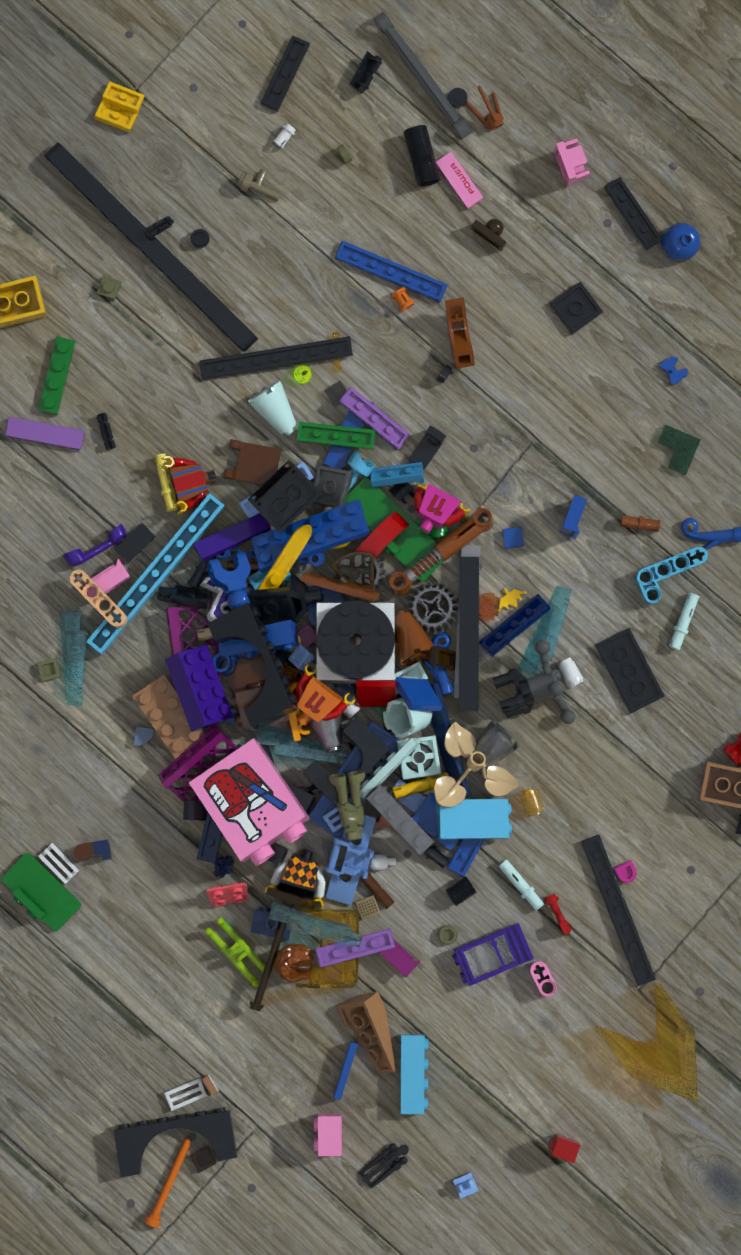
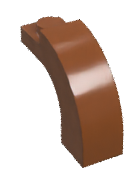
(459, 333)

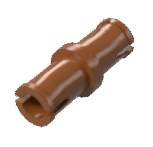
(640, 523)

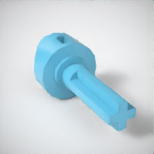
(359, 466)

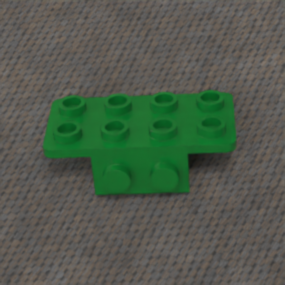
(40, 892)

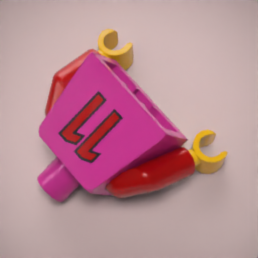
(437, 508)

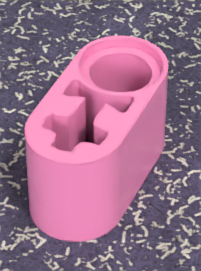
(545, 971)

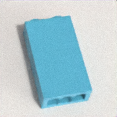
(474, 820)

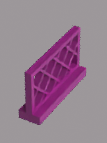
(175, 631)
(193, 758)

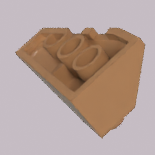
(369, 1022)

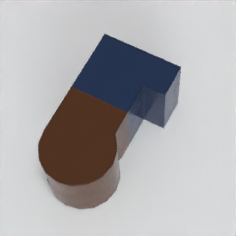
(86, 850)

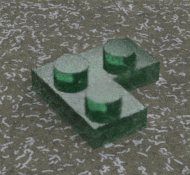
(684, 447)

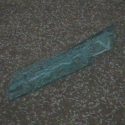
(548, 630)
(304, 749)

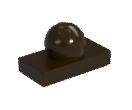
(490, 232)

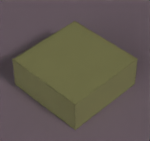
(49, 669)

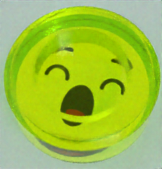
(302, 374)

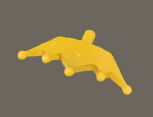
(510, 599)

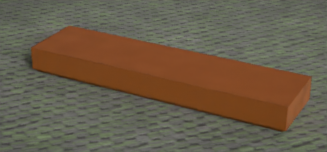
(340, 586)

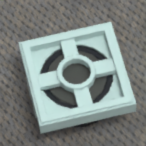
(420, 761)

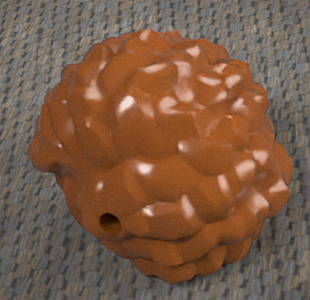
(294, 962)

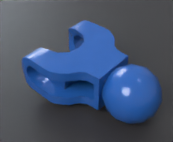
(231, 582)

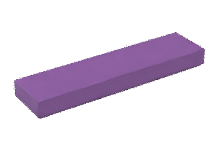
(374, 418)
(45, 433)
(342, 952)

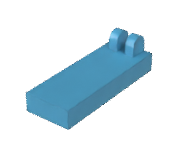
(397, 474)

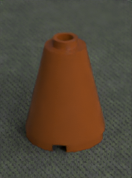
(411, 639)

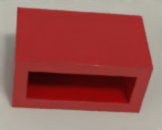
(564, 1148)

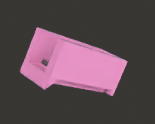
(109, 579)

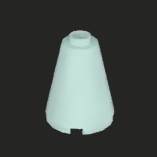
(275, 408)

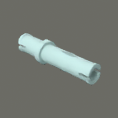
(680, 629)
(521, 885)

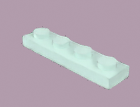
(394, 761)

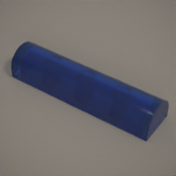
(514, 625)

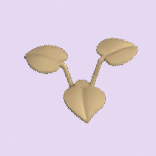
(461, 742)

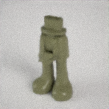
(350, 813)

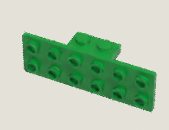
(411, 543)

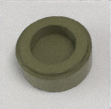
(344, 154)
(447, 934)

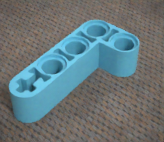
(672, 569)

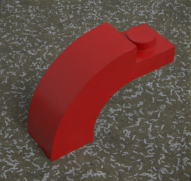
(383, 535)

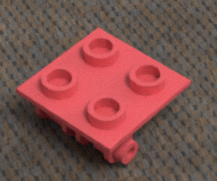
(234, 893)

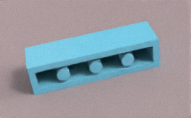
(412, 1073)

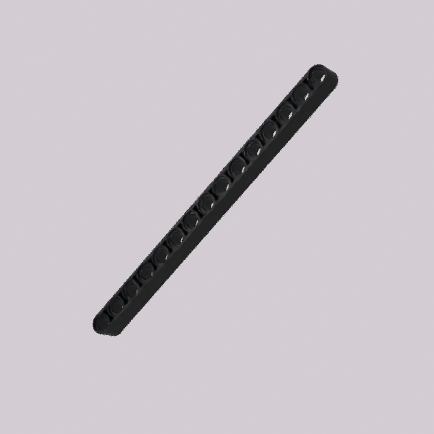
(151, 247)

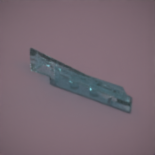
(74, 655)
(314, 926)

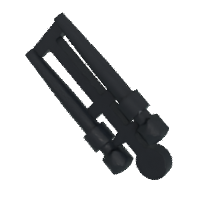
(403, 1149)

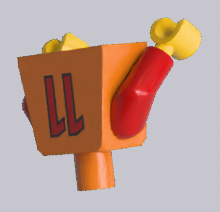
(318, 700)

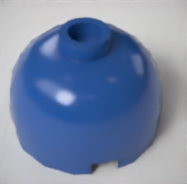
(680, 242)

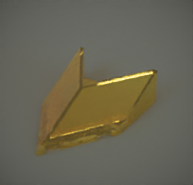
(665, 1060)

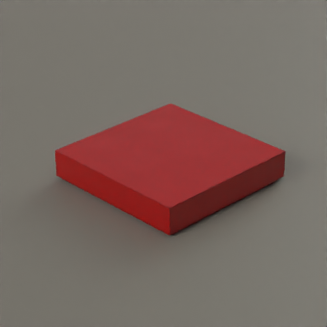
(375, 692)

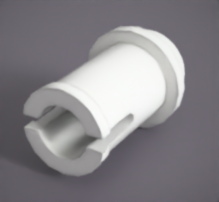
(284, 135)

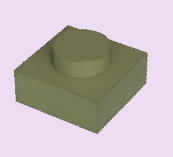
(109, 287)

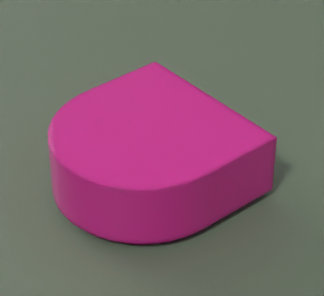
(626, 872)

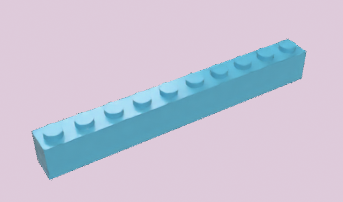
(158, 571)

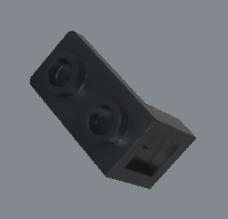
(428, 446)

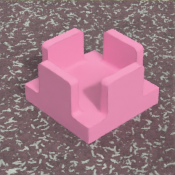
(571, 161)

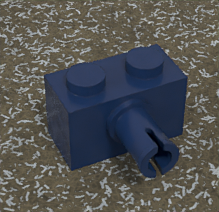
(265, 926)

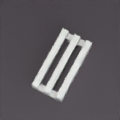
(47, 852)
(170, 1100)

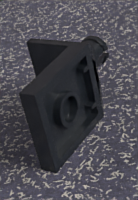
(284, 602)

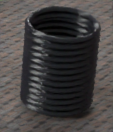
(460, 891)

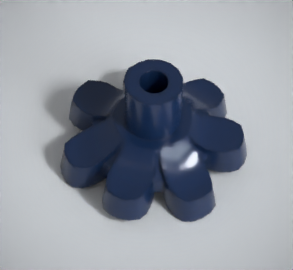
(223, 866)

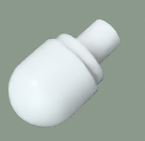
(381, 862)

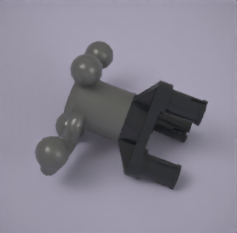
(534, 688)

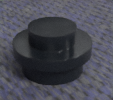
(200, 238)

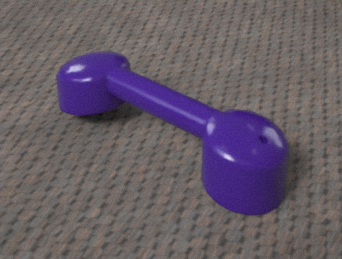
(77, 556)

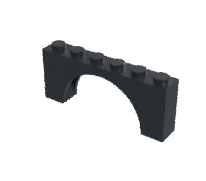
(276, 696)
(214, 1126)

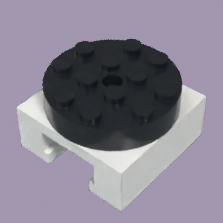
(347, 663)

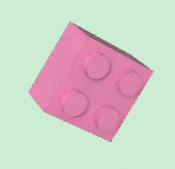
(329, 1134)

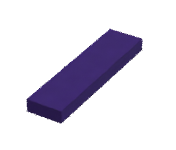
(231, 537)

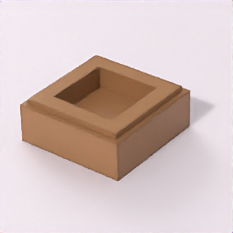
(210, 1085)

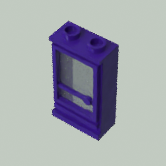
(492, 954)

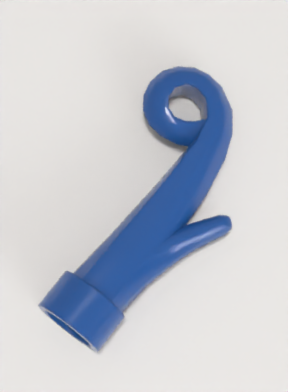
(713, 537)
(440, 674)

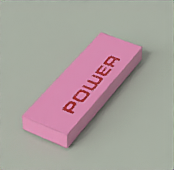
(459, 180)

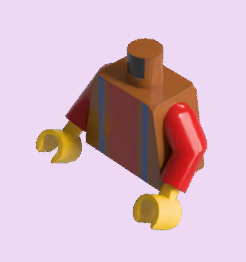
(189, 482)

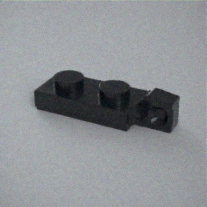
(186, 596)

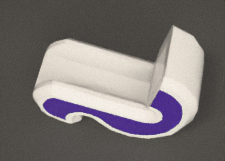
(219, 603)

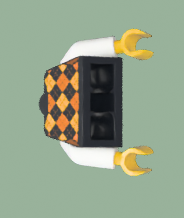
(300, 877)

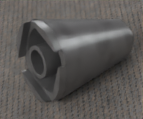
(328, 733)
(495, 744)

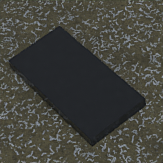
(629, 670)

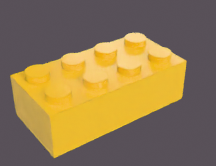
(21, 301)

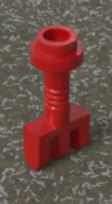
(552, 901)

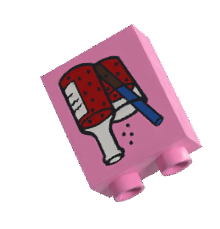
(250, 803)

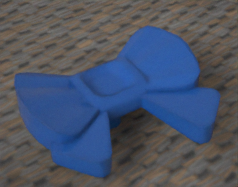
(675, 376)

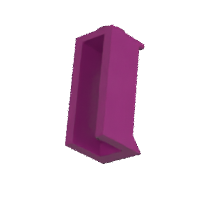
(400, 959)

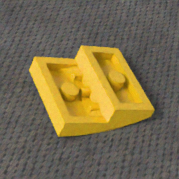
(119, 107)

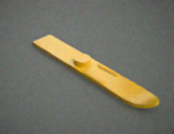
(287, 558)

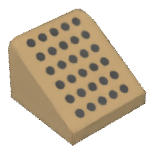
(367, 907)

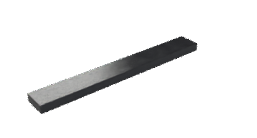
(276, 358)
(469, 634)
(618, 910)

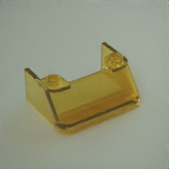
(339, 974)

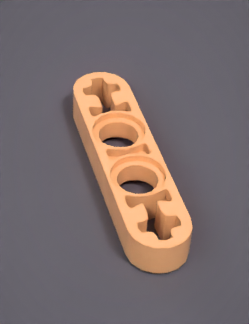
(98, 598)

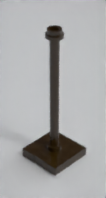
(289, 901)

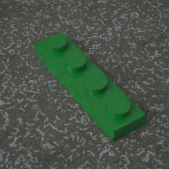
(57, 375)
(336, 435)

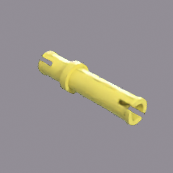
(168, 490)

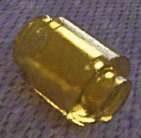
(531, 801)

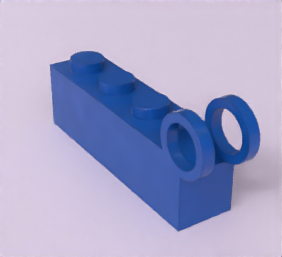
(282, 635)

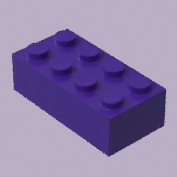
(199, 688)

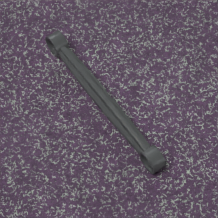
(420, 72)

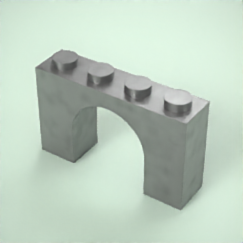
(400, 820)

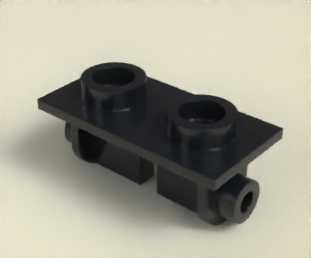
(363, 75)

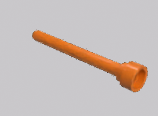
(153, 1218)

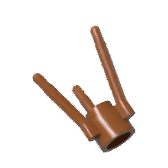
(494, 120)

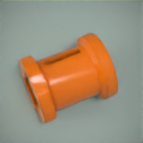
(402, 299)

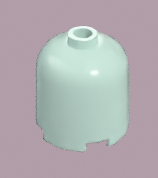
(405, 721)

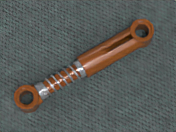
(443, 550)

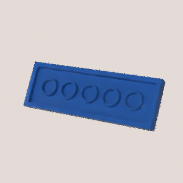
(328, 531)
(351, 764)

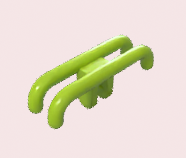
(237, 951)

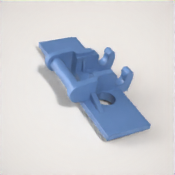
(354, 864)

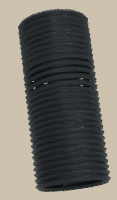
(422, 153)

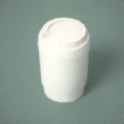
(570, 673)

